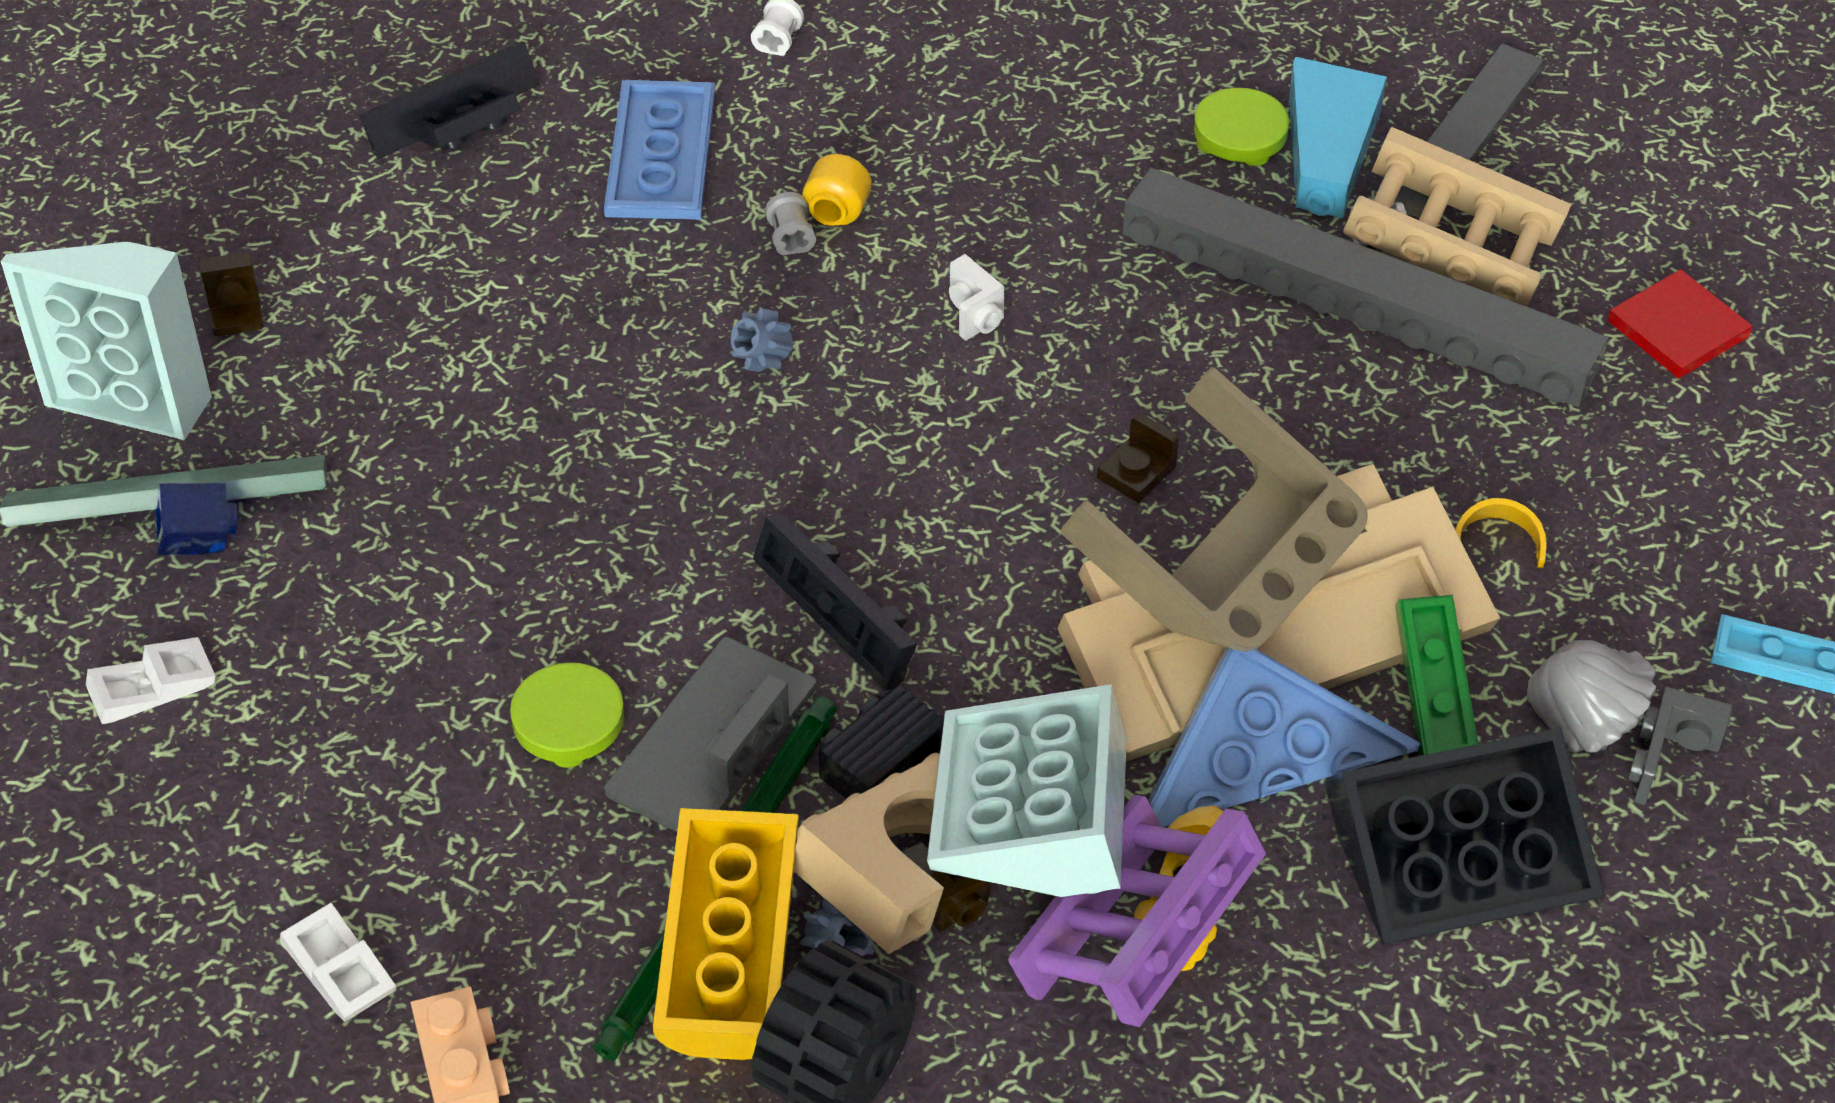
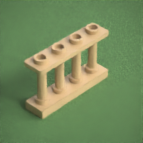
(1467, 187)

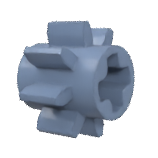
(761, 340)
(834, 926)

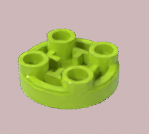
(1241, 125)
(567, 713)

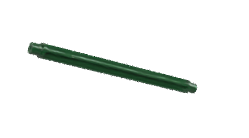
(641, 993)

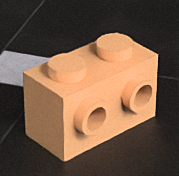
(455, 1050)

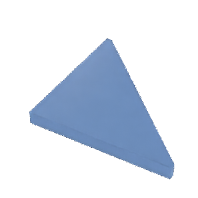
(1265, 734)

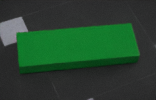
(1436, 673)

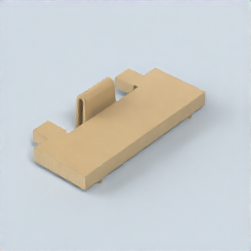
(1331, 637)

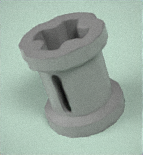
(789, 217)

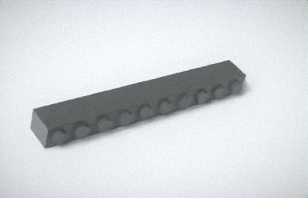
(1365, 287)

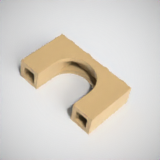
(859, 868)

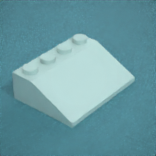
(111, 334)
(1033, 793)

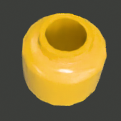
(837, 189)

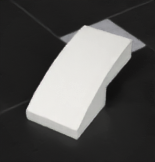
(163, 675)
(337, 962)

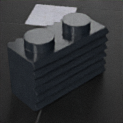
(883, 740)

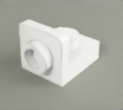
(976, 296)

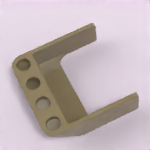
(1260, 553)

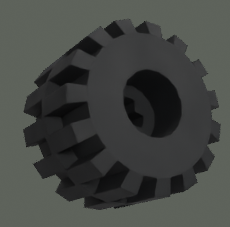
(834, 1029)

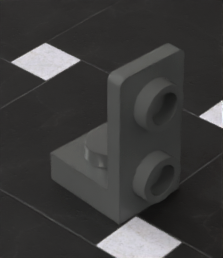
(1683, 717)

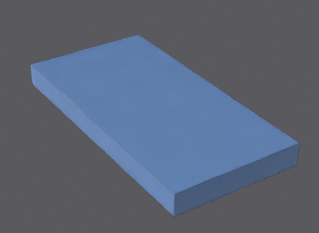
(660, 150)

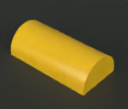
(724, 930)

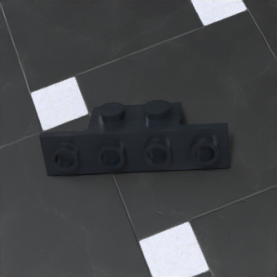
(454, 104)

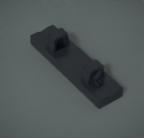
(834, 601)

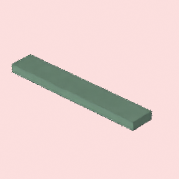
(140, 492)

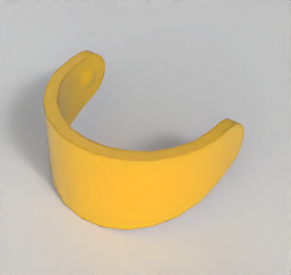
(1510, 511)

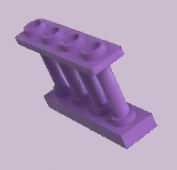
(1169, 932)

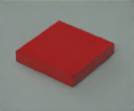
(1679, 323)

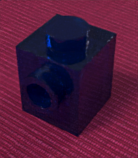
(193, 518)

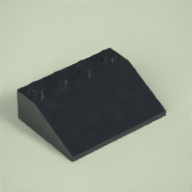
(1465, 835)

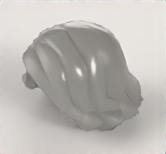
(1591, 693)

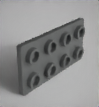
(711, 734)

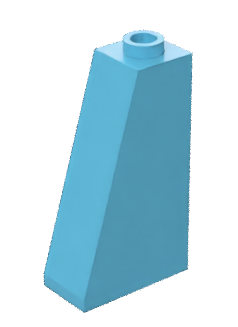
(1330, 131)

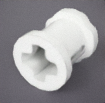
(779, 23)

